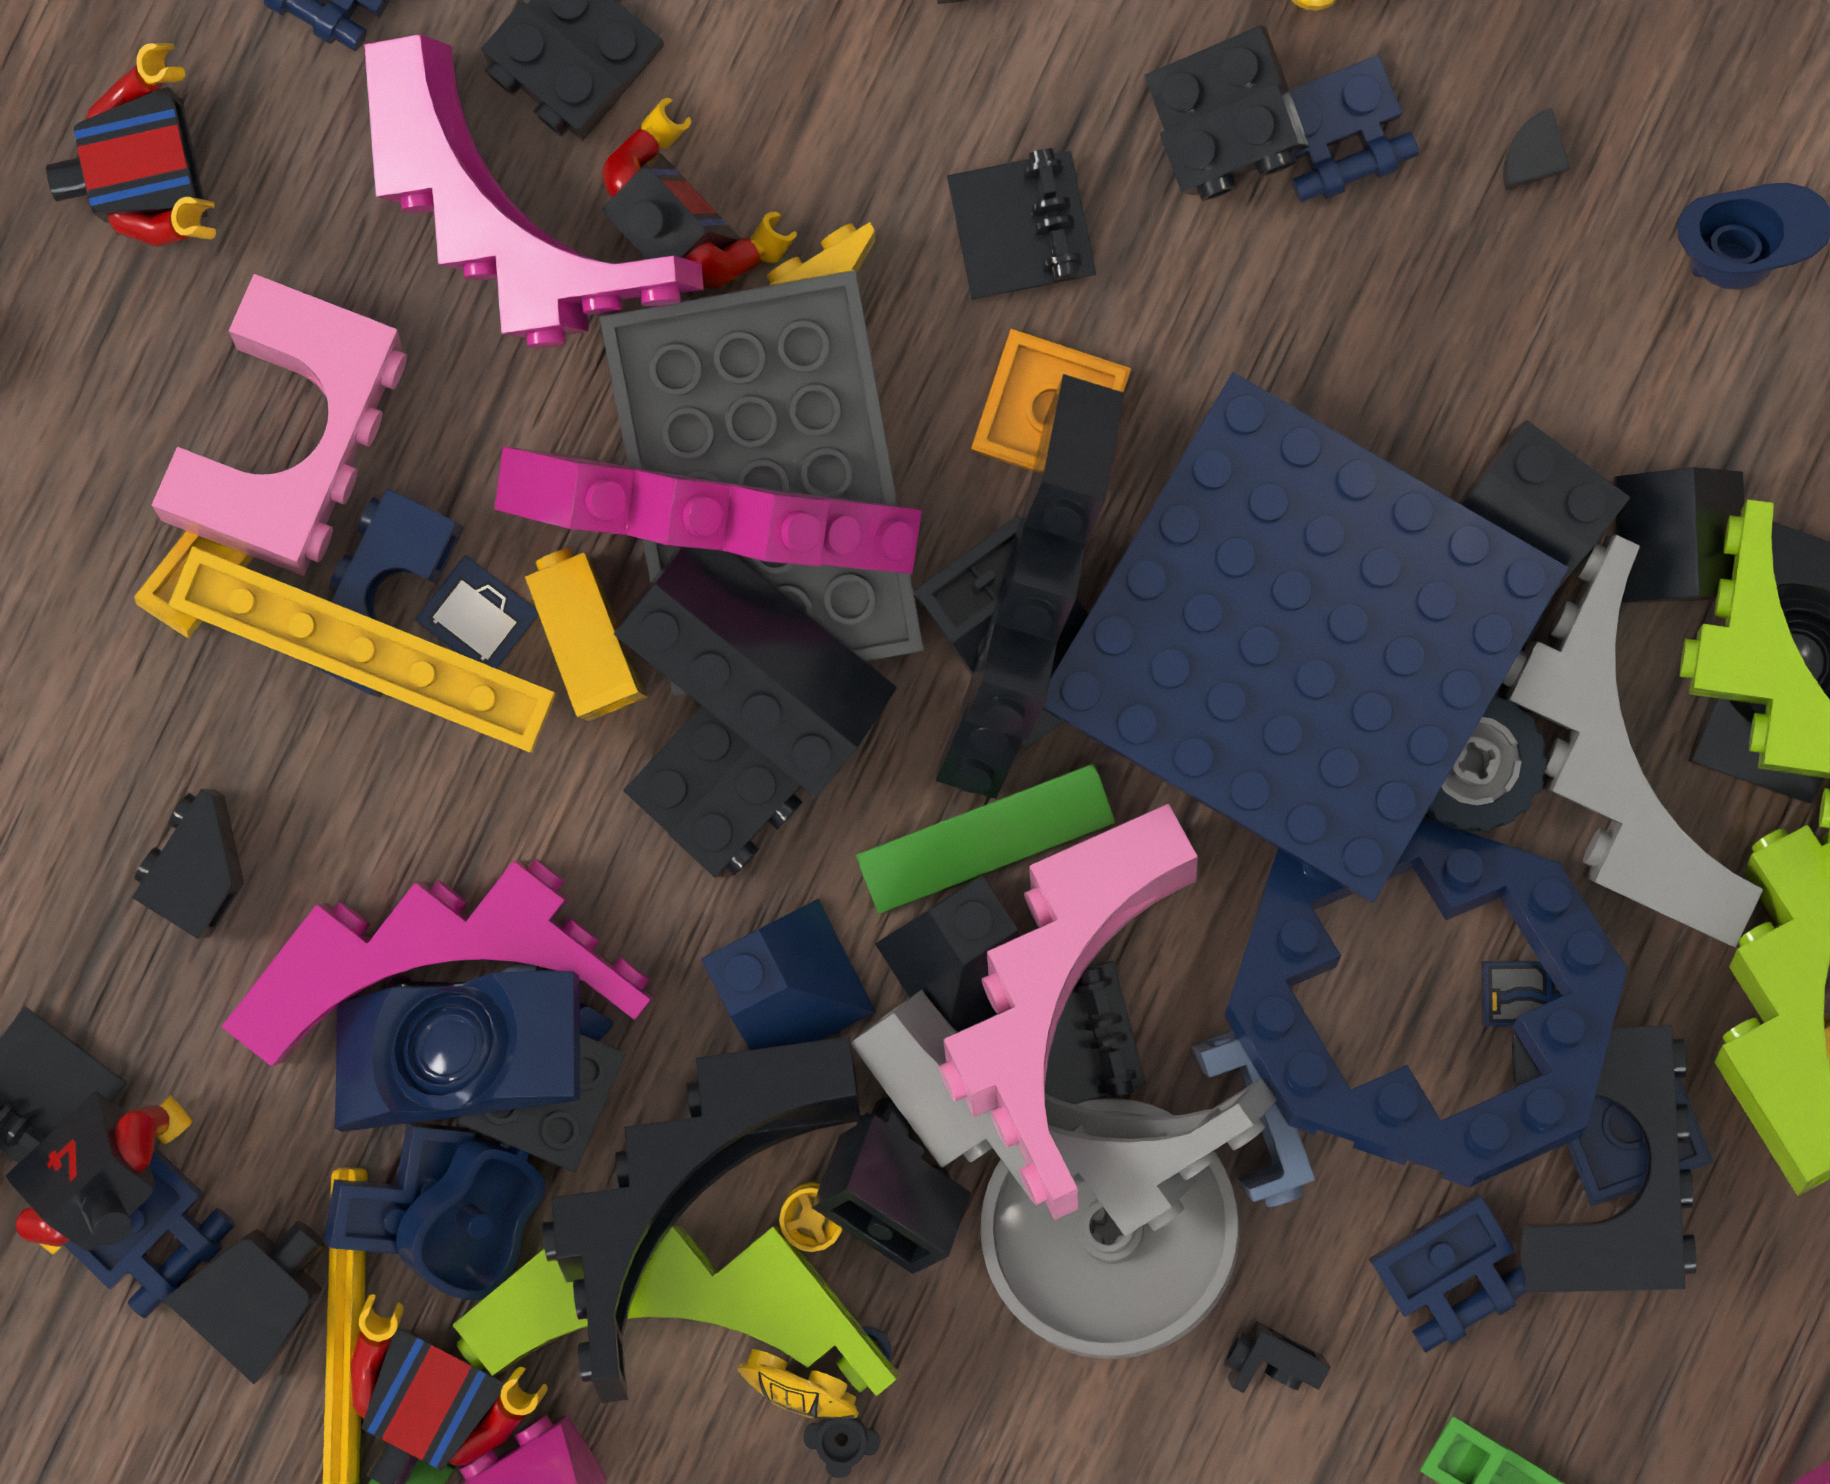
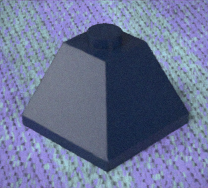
(789, 981)

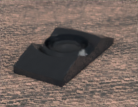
(1803, 589)

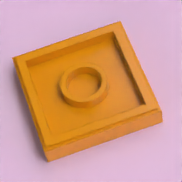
(1024, 391)

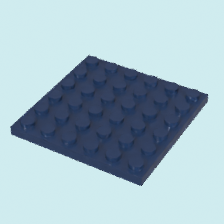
(1302, 637)

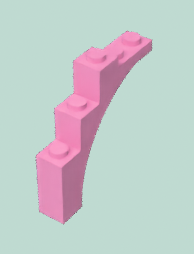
(1078, 905)

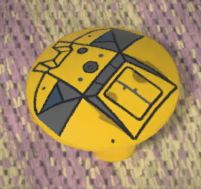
(817, 1397)

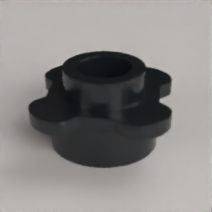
(841, 1457)

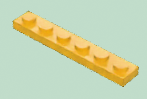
(362, 649)

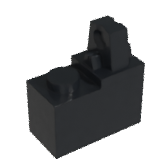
(889, 1194)

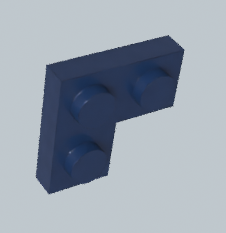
(369, 1213)

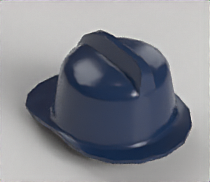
(1751, 231)

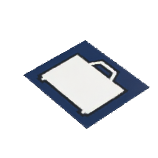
(477, 614)

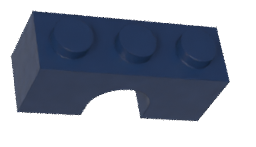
(396, 540)

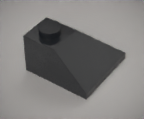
(947, 952)

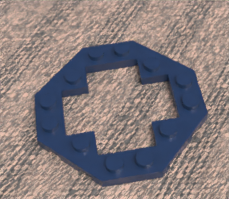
(1392, 1111)

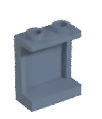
(1289, 1164)

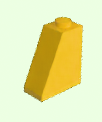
(582, 636)

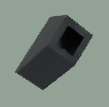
(196, 870)

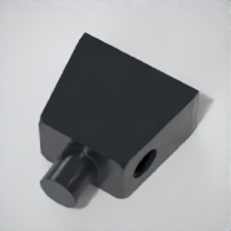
(252, 1297)

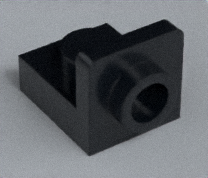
(1286, 1359)

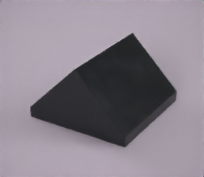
(1680, 530)

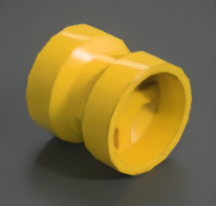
(806, 1227)

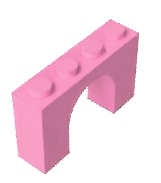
(287, 512)

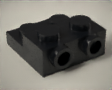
(570, 58)
(1226, 114)
(714, 793)

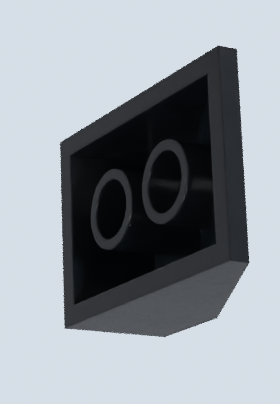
(1545, 496)

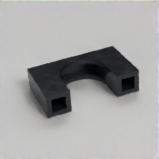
(1645, 1240)

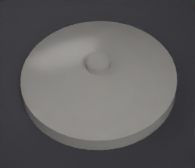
(1106, 1291)

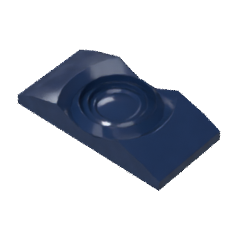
(458, 1049)

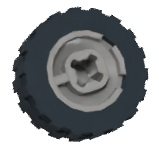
(1494, 772)

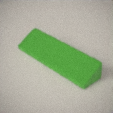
(985, 838)

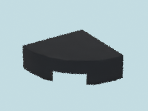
(1535, 152)

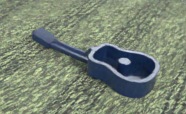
(472, 1221)

